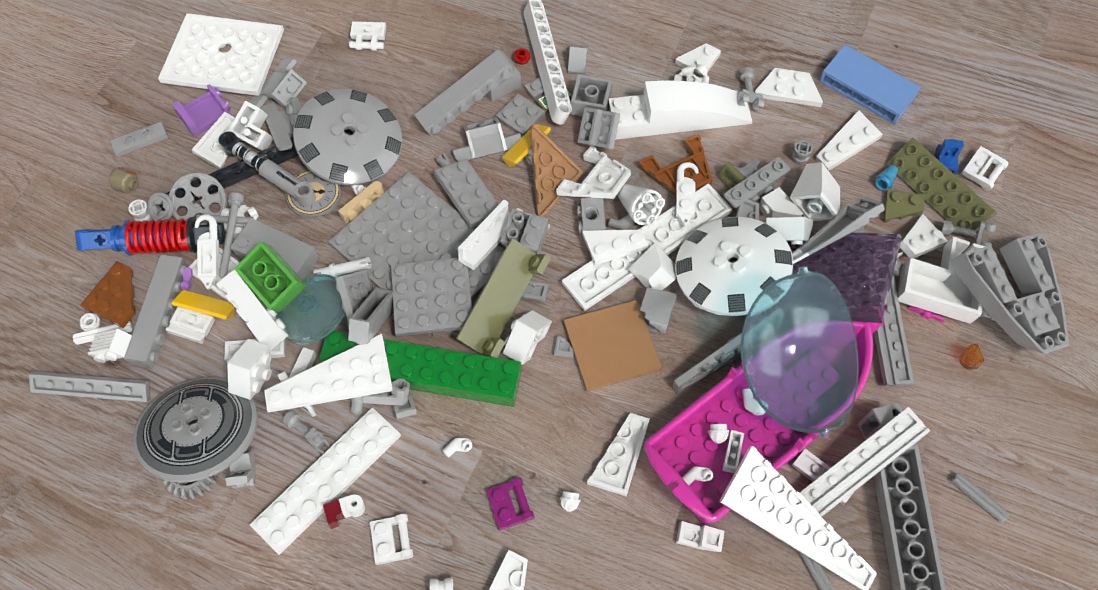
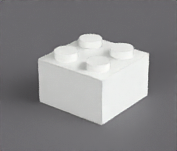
(249, 369)

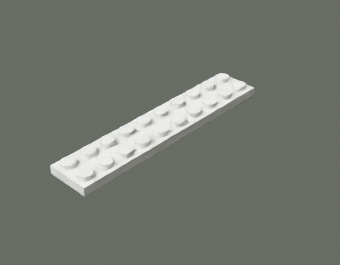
(598, 281)

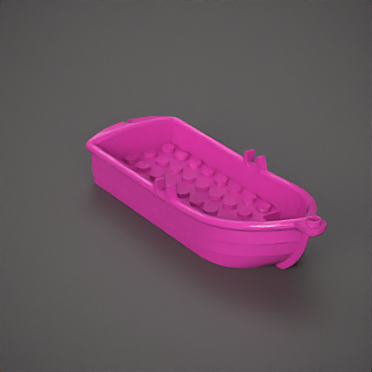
(687, 443)

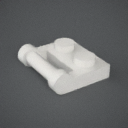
(979, 164)
(384, 541)

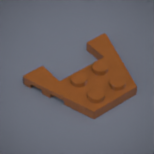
(668, 175)

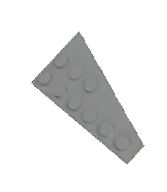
(725, 355)

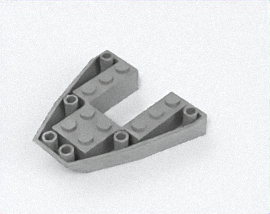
(1039, 316)

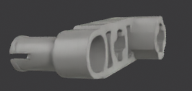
(398, 396)

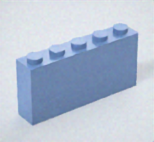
(870, 84)

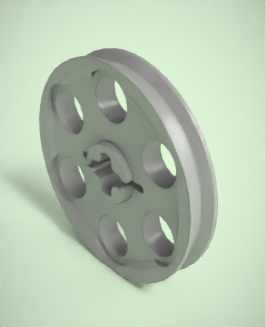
(201, 191)

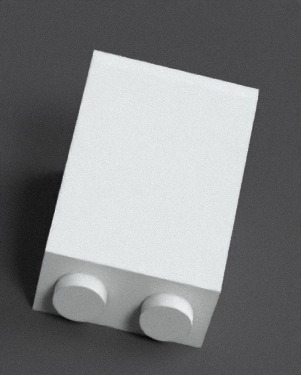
(817, 193)

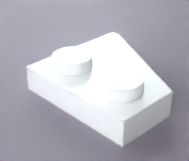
(704, 55)

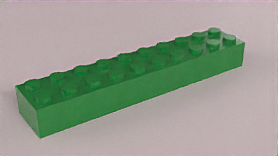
(442, 370)

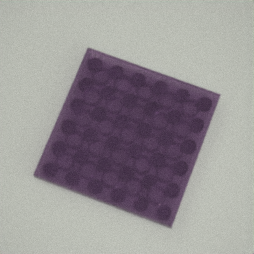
(859, 268)

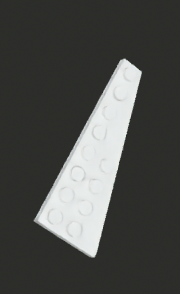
(778, 508)

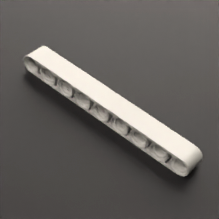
(547, 61)

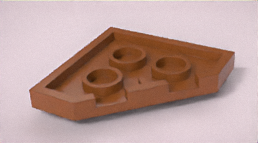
(113, 296)

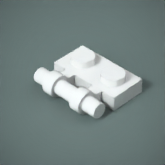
(367, 31)

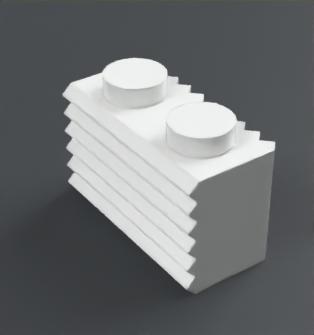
(109, 345)

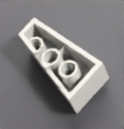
(252, 310)

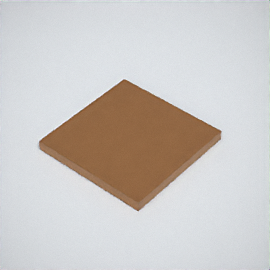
(612, 345)

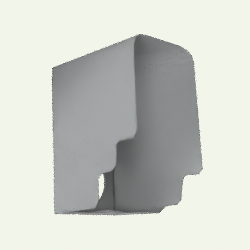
(657, 309)

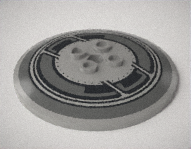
(195, 451)

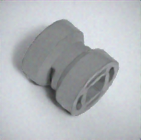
(801, 152)

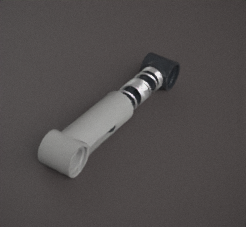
(268, 169)

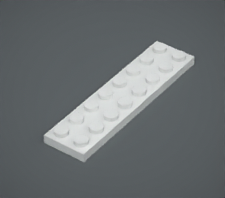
(325, 480)

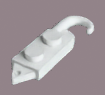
(685, 194)
(208, 252)

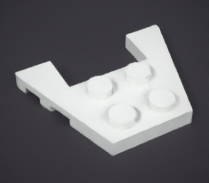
(603, 180)

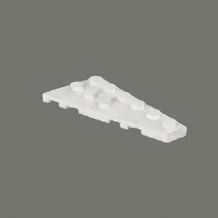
(345, 376)

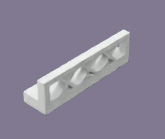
(484, 237)

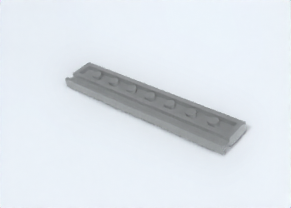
(892, 345)

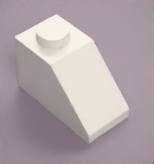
(778, 204)

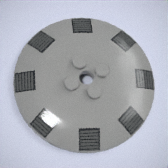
(344, 157)

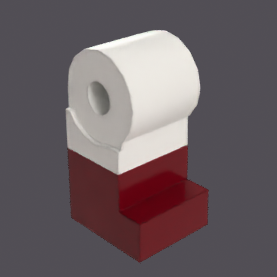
(343, 508)

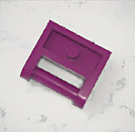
(503, 506)

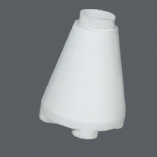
(641, 203)

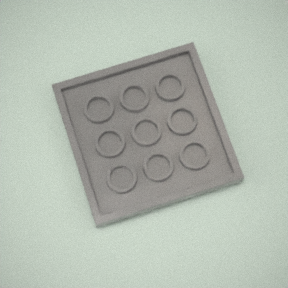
(430, 296)

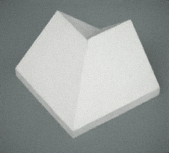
(654, 268)

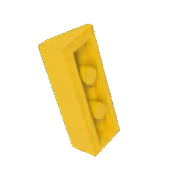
(520, 149)
(204, 304)

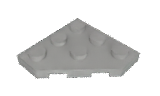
(353, 290)

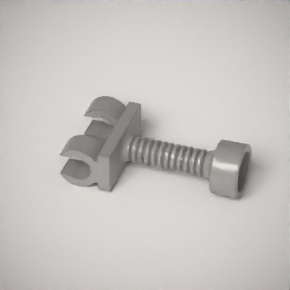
(748, 95)
(949, 228)
(313, 436)

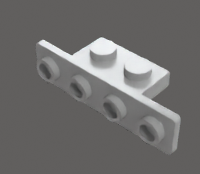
(757, 184)

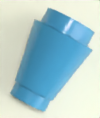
(886, 178)

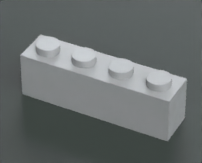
(370, 316)

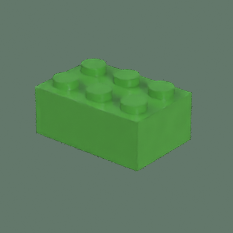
(270, 277)

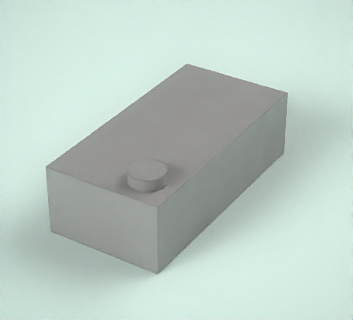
(296, 253)

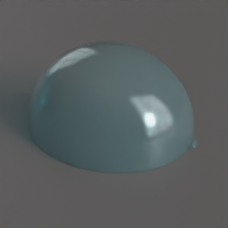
(801, 353)

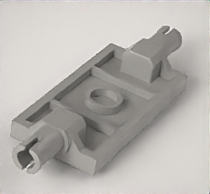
(465, 190)

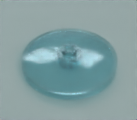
(313, 311)

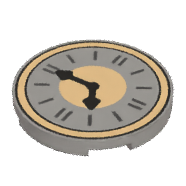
(326, 193)

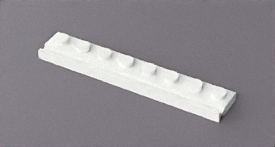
(865, 461)

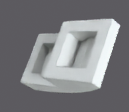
(700, 537)

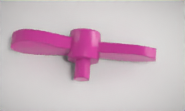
(926, 314)

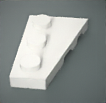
(209, 147)
(613, 244)
(511, 573)

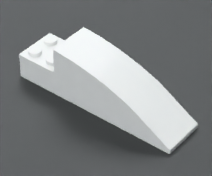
(677, 108)

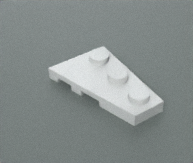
(922, 238)

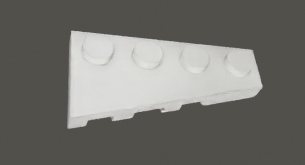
(849, 141)
(619, 462)

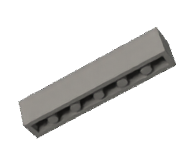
(464, 93)
(156, 312)

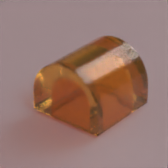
(971, 357)

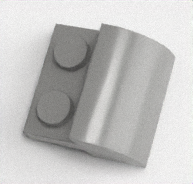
(598, 128)

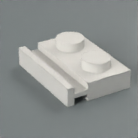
(190, 325)

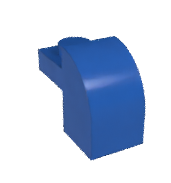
(948, 153)

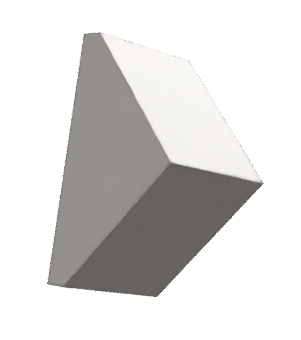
(577, 59)

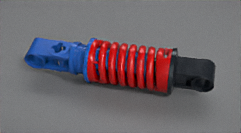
(147, 236)

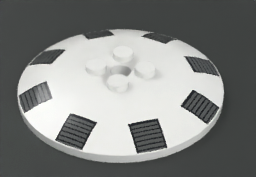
(725, 286)

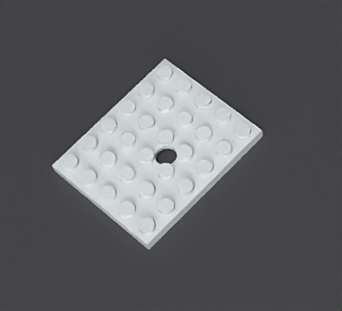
(197, 58)

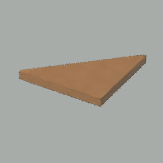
(549, 170)

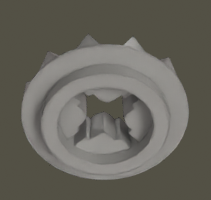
(155, 211)

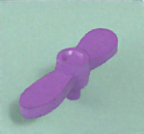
(187, 275)

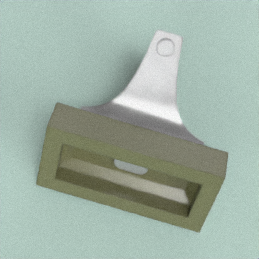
(734, 175)

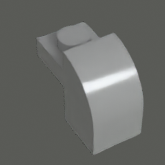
(242, 470)

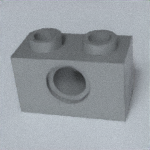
(591, 208)

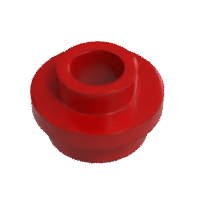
(522, 59)

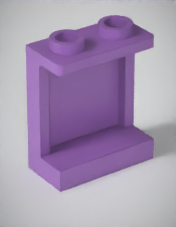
(202, 112)

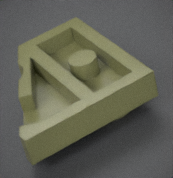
(902, 204)

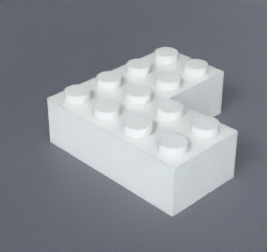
(940, 287)

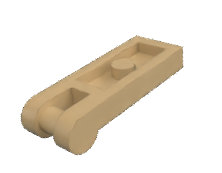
(361, 202)

